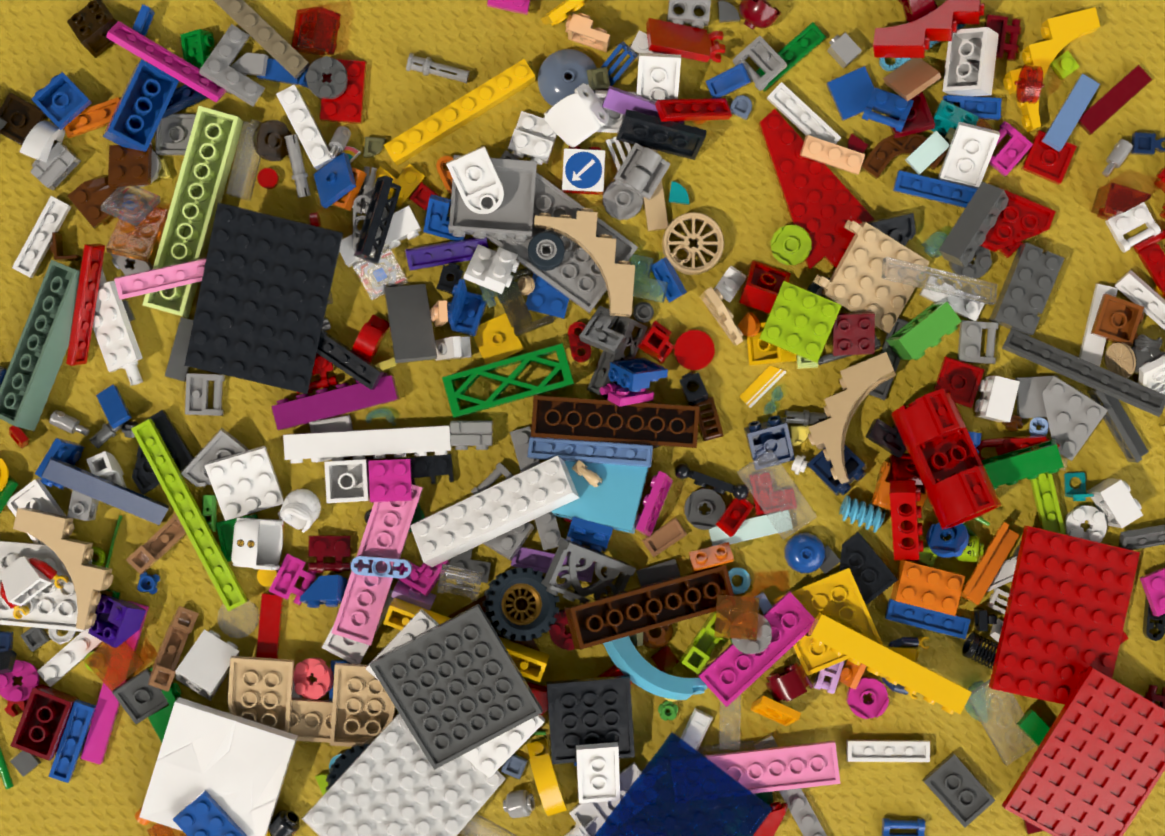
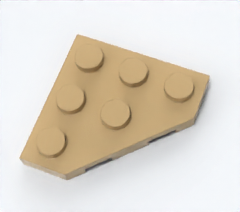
(722, 314)

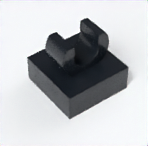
(982, 619)

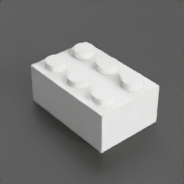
(971, 62)

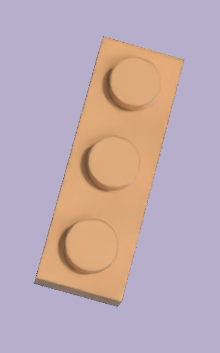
(832, 154)
(439, 313)

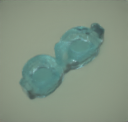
(776, 395)

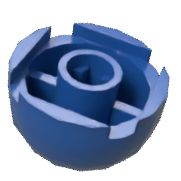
(804, 552)

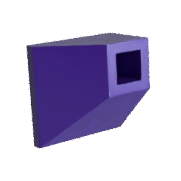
(116, 620)

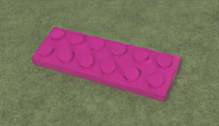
(735, 671)

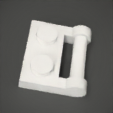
(1130, 220)

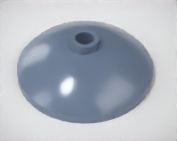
(553, 70)

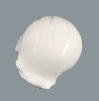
(300, 509)

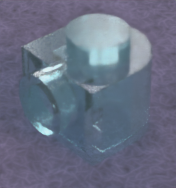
(933, 243)

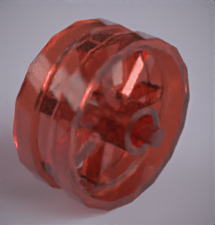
(1029, 84)

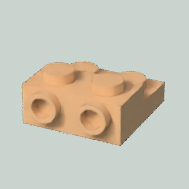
(581, 31)

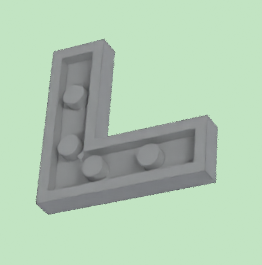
(218, 67)

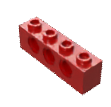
(905, 520)

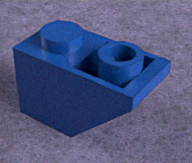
(325, 590)

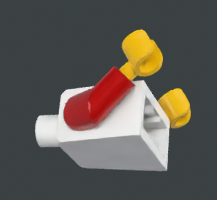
(24, 580)

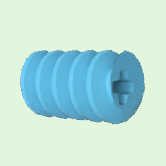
(862, 513)

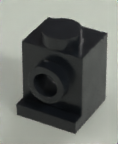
(445, 285)

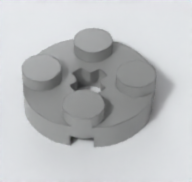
(764, 639)

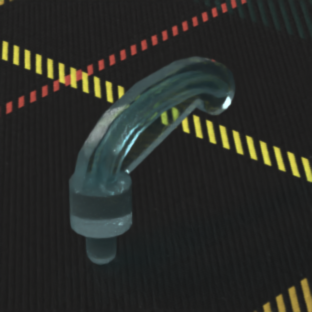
(379, 413)

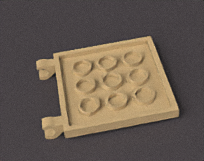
(858, 276)

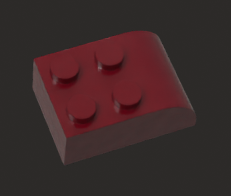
(43, 721)

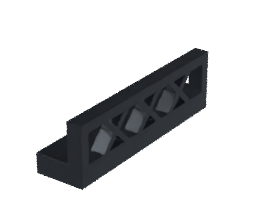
(373, 219)

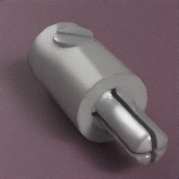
(339, 141)
(1117, 156)
(67, 423)

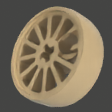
(672, 258)

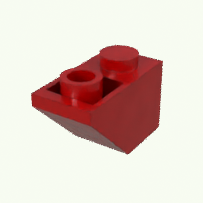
(773, 820)

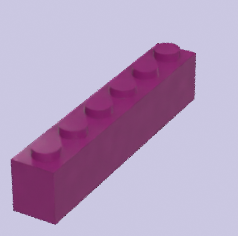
(333, 403)

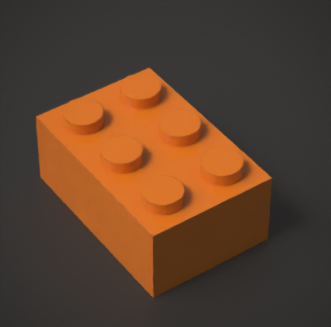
(927, 587)

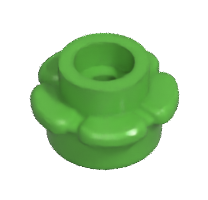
(668, 705)

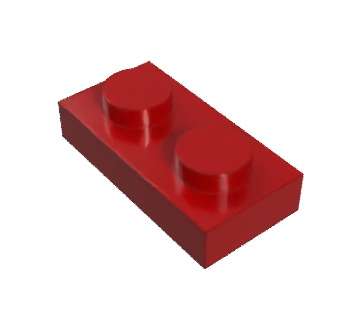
(734, 516)

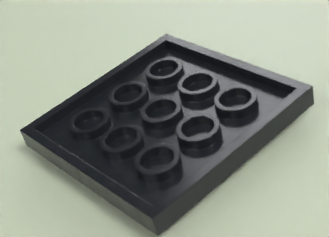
(589, 714)

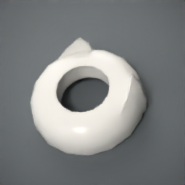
(53, 634)

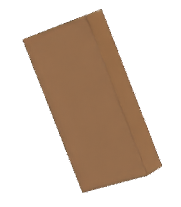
(664, 537)

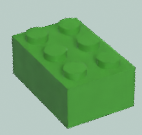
(924, 331)

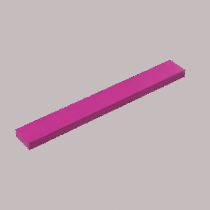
(106, 712)

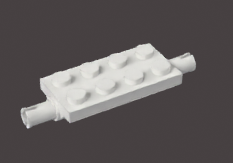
(115, 332)
(592, 815)

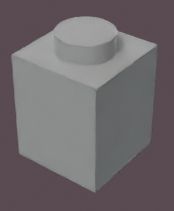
(843, 49)

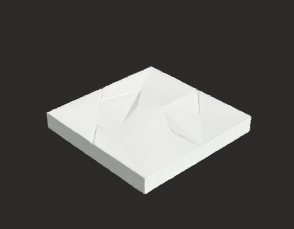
(228, 757)

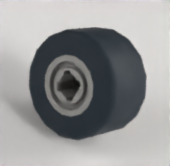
(546, 258)

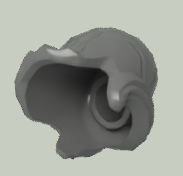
(1146, 350)

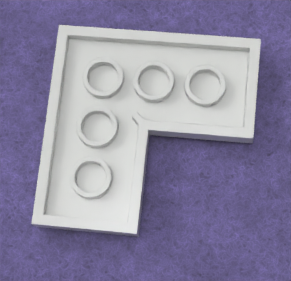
(656, 81)

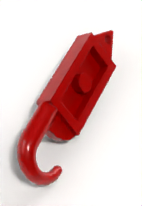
(1009, 444)

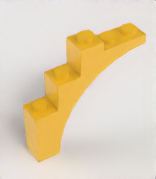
(1057, 33)

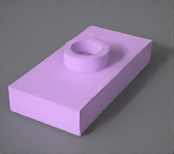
(412, 596)

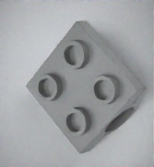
(642, 170)

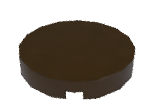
(270, 140)

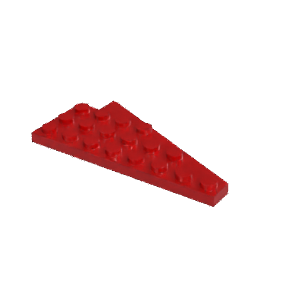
(811, 193)

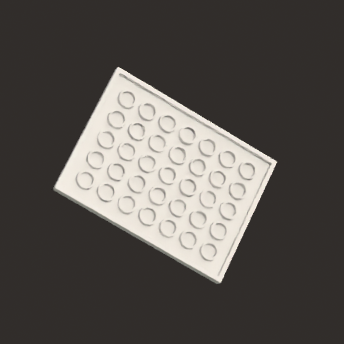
(399, 792)

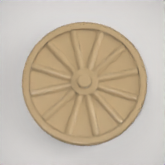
(1120, 359)

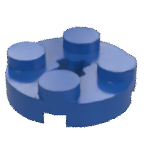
(949, 548)

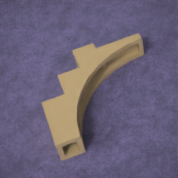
(602, 249)
(859, 382)
(75, 555)

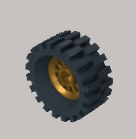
(541, 615)

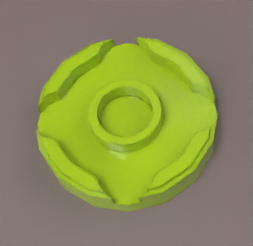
(791, 245)

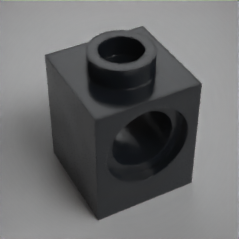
(697, 396)

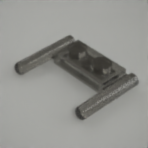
(517, 309)

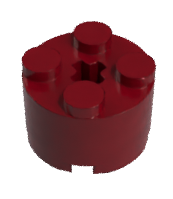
(788, 684)

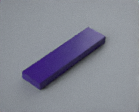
(443, 253)

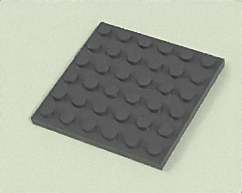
(456, 687)

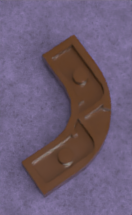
(890, 148)

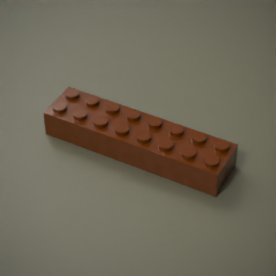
(613, 423)
(647, 607)

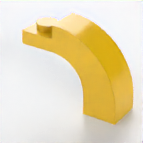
(546, 778)

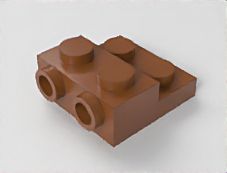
(1117, 320)

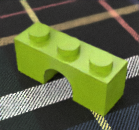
(701, 647)

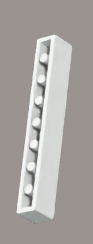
(367, 442)

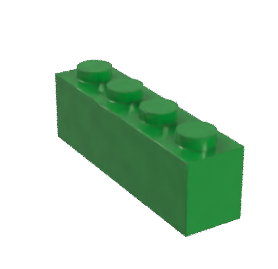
(1023, 463)

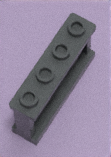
(576, 552)

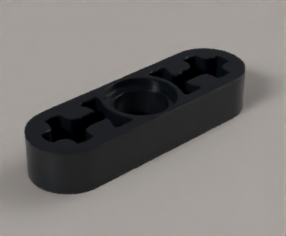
(1147, 624)

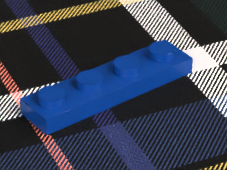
(933, 189)
(927, 619)
(72, 741)

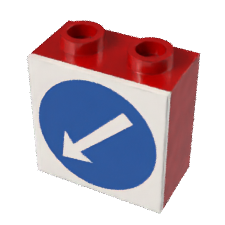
(583, 171)

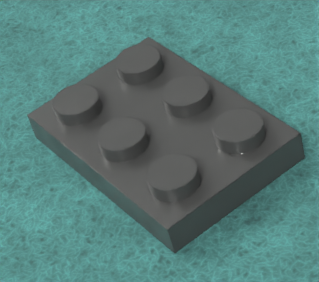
(958, 790)

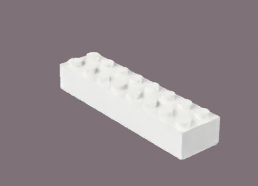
(494, 511)

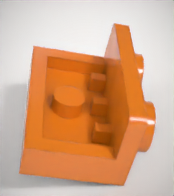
(711, 557)

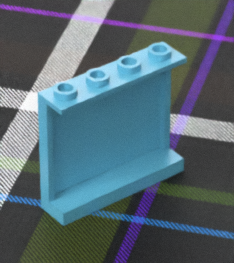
(613, 502)

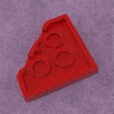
(1018, 222)

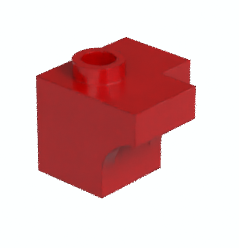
(656, 342)

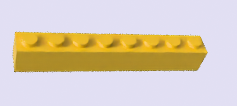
(460, 112)
(528, 661)
(889, 663)

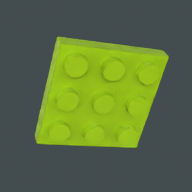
(800, 322)

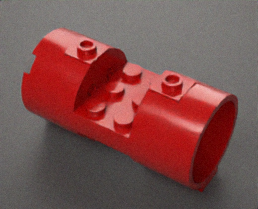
(945, 459)

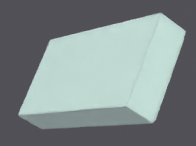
(927, 152)

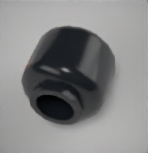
(284, 824)

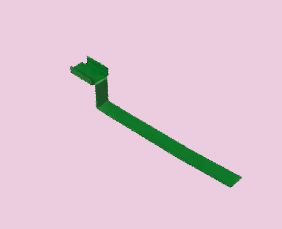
(115, 594)

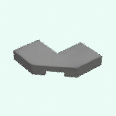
(251, 64)

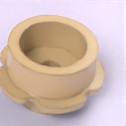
(526, 285)

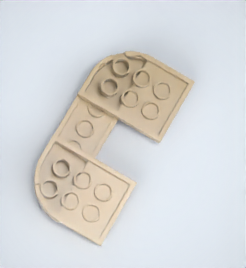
(263, 693)

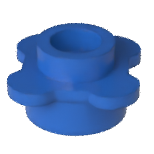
(143, 586)

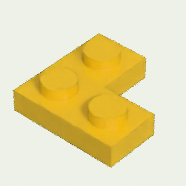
(408, 180)

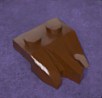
(90, 197)

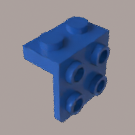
(465, 310)

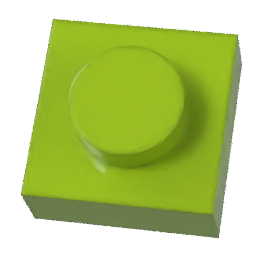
(1064, 65)

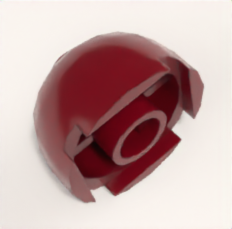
(758, 13)

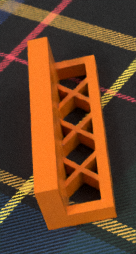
(989, 564)

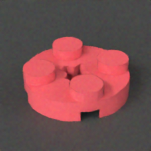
(302, 680)

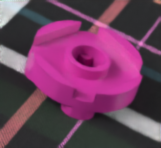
(30, 680)
(869, 709)

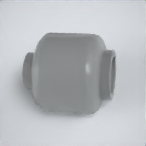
(519, 804)

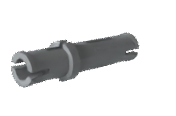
(297, 165)

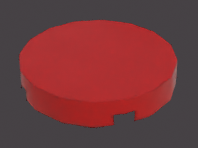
(694, 350)

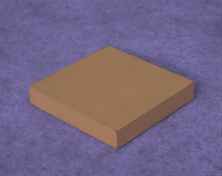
(912, 78)

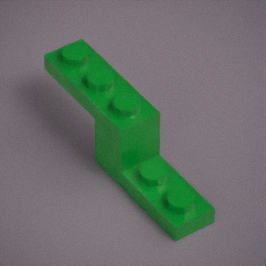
(161, 718)

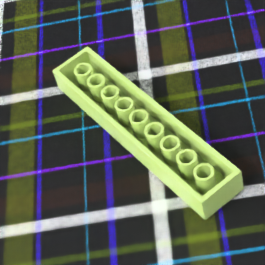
(195, 203)

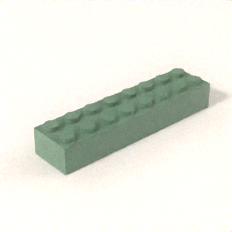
(40, 348)

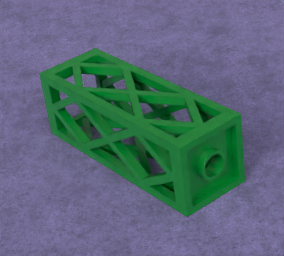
(455, 395)

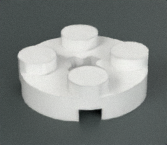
(1094, 517)

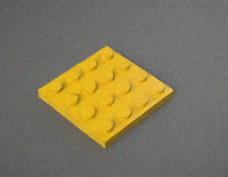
(840, 600)

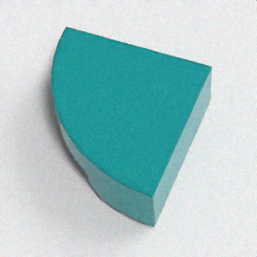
(678, 194)

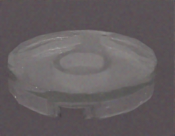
(240, 620)

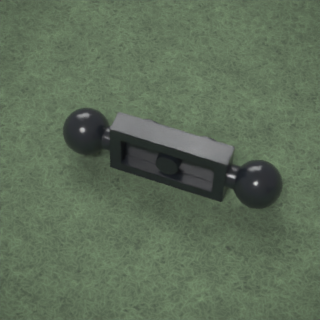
(683, 471)

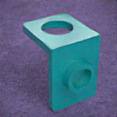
(1077, 494)

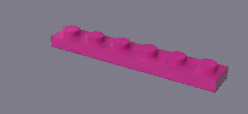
(164, 60)

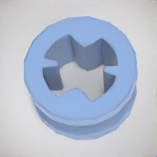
(1038, 421)

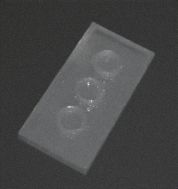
(776, 494)
(999, 717)

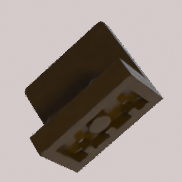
(92, 26)

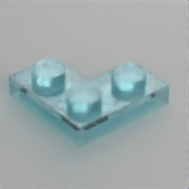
(644, 286)

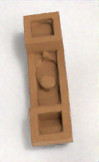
(157, 545)
(171, 648)

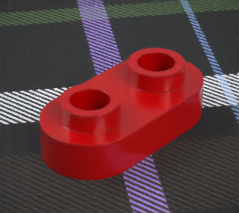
(576, 344)

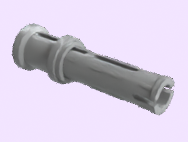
(462, 75)

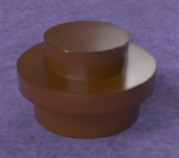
(1014, 424)

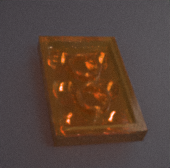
(139, 240)

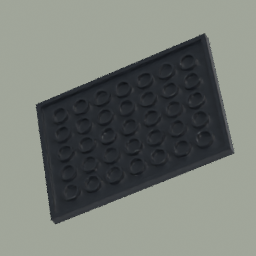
(263, 298)

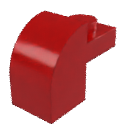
(370, 336)

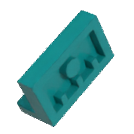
(949, 116)

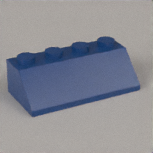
(141, 107)

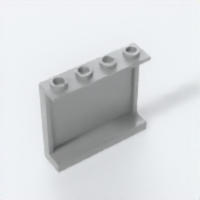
(514, 214)

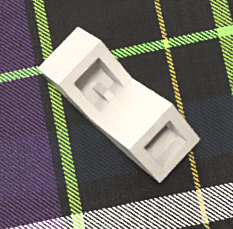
(41, 139)

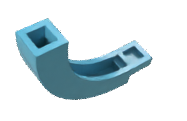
(647, 676)

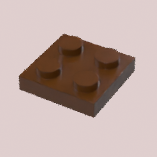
(129, 166)

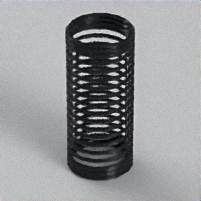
(983, 653)

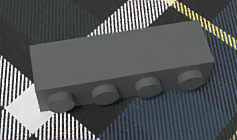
(974, 224)

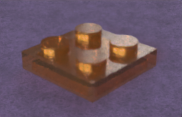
(737, 617)
(114, 664)

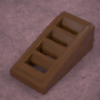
(715, 417)

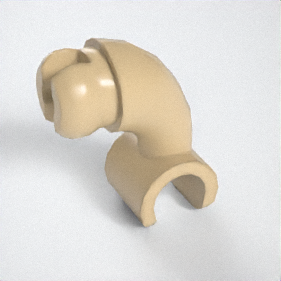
(590, 476)

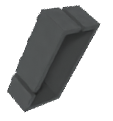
(1026, 289)

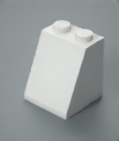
(206, 664)

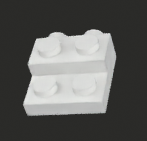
(532, 139)
(492, 268)

